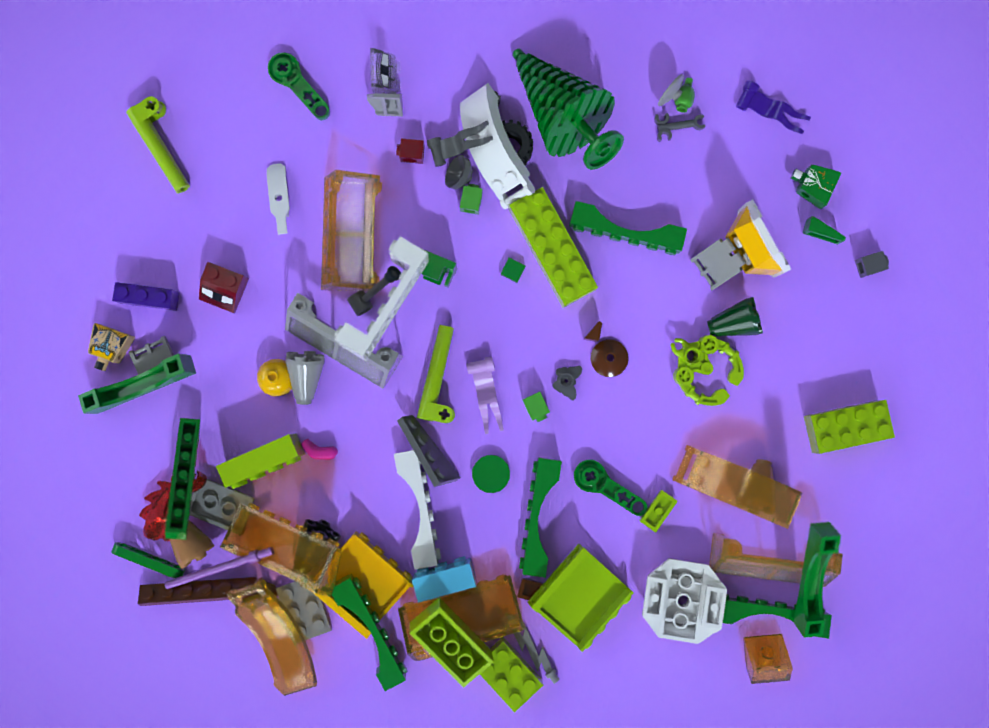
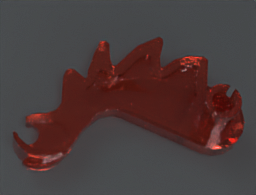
(157, 510)

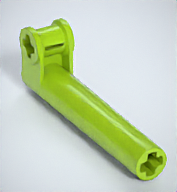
(142, 117)
(428, 406)

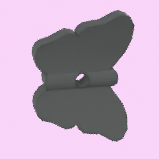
(568, 388)

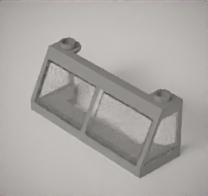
(303, 324)

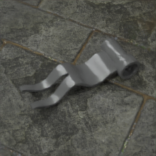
(456, 144)

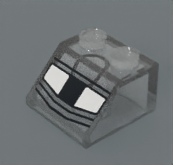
(384, 72)

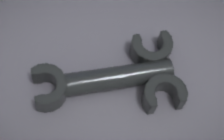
(664, 127)

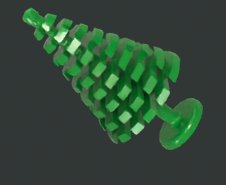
(569, 111)

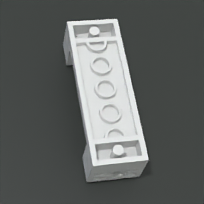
(413, 262)

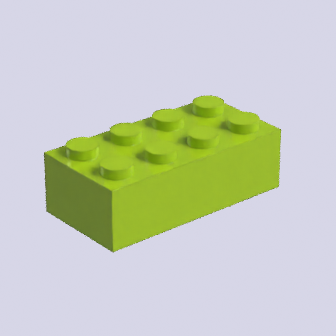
(849, 426)
(262, 459)
(451, 642)

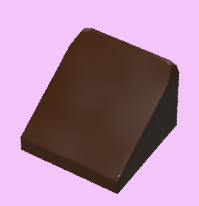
(594, 334)

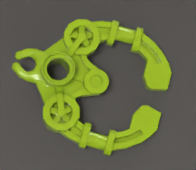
(700, 363)

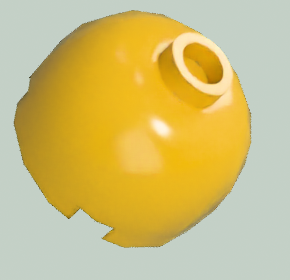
(274, 378)

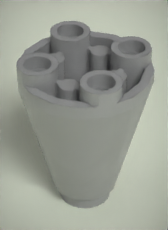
(304, 374)

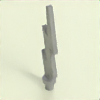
(537, 659)

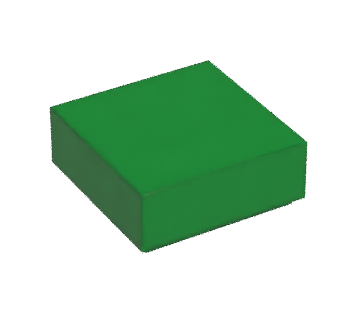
(512, 270)

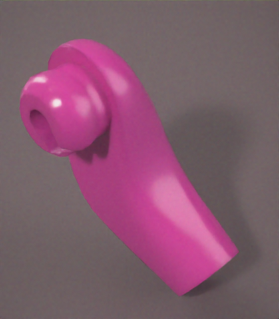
(317, 452)

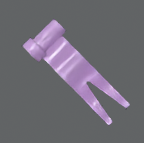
(485, 390)

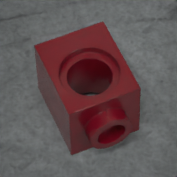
(411, 151)

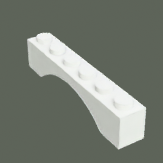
(424, 550)

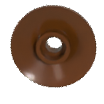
(599, 358)

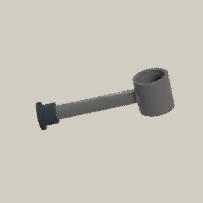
(360, 300)

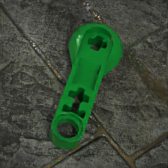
(294, 80)
(605, 485)

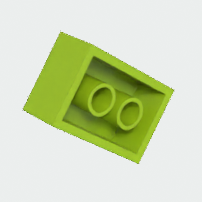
(511, 675)

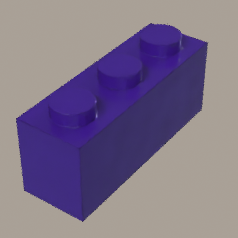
(145, 296)

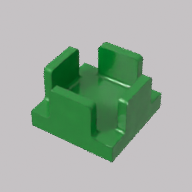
(436, 269)

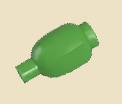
(686, 99)

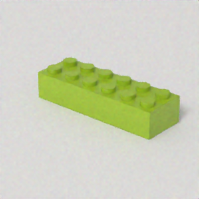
(552, 247)

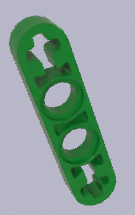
(147, 560)

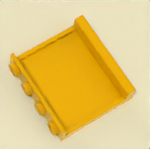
(378, 577)

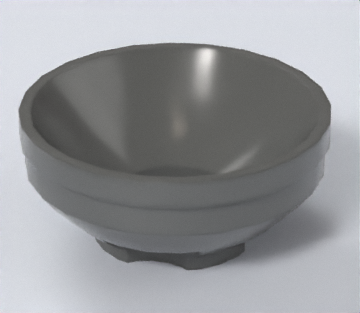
(458, 173)

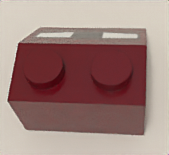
(222, 287)

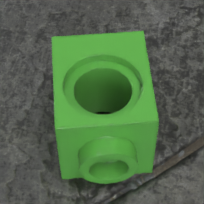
(471, 199)
(536, 407)

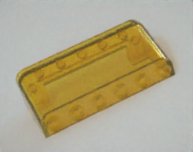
(296, 553)
(487, 610)

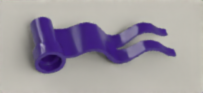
(768, 107)

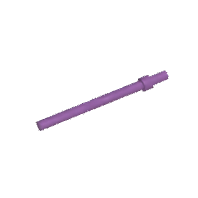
(253, 557)

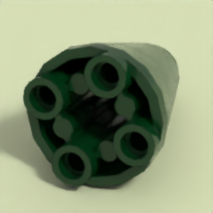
(737, 320)

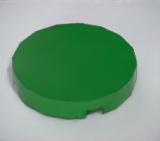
(491, 474)

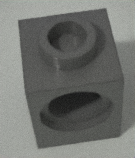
(872, 264)

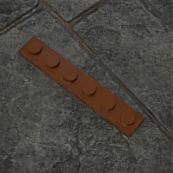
(192, 591)

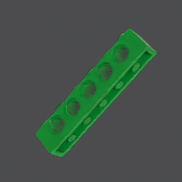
(182, 479)

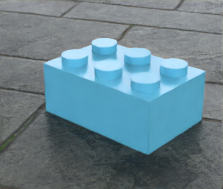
(444, 579)

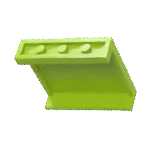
(580, 597)

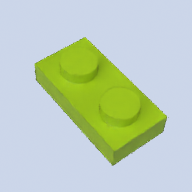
(658, 511)

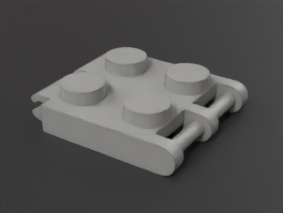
(719, 262)
(152, 357)

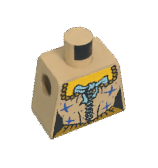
(108, 345)

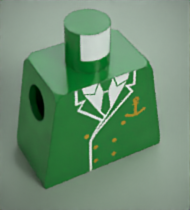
(816, 184)

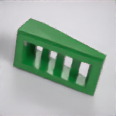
(820, 230)

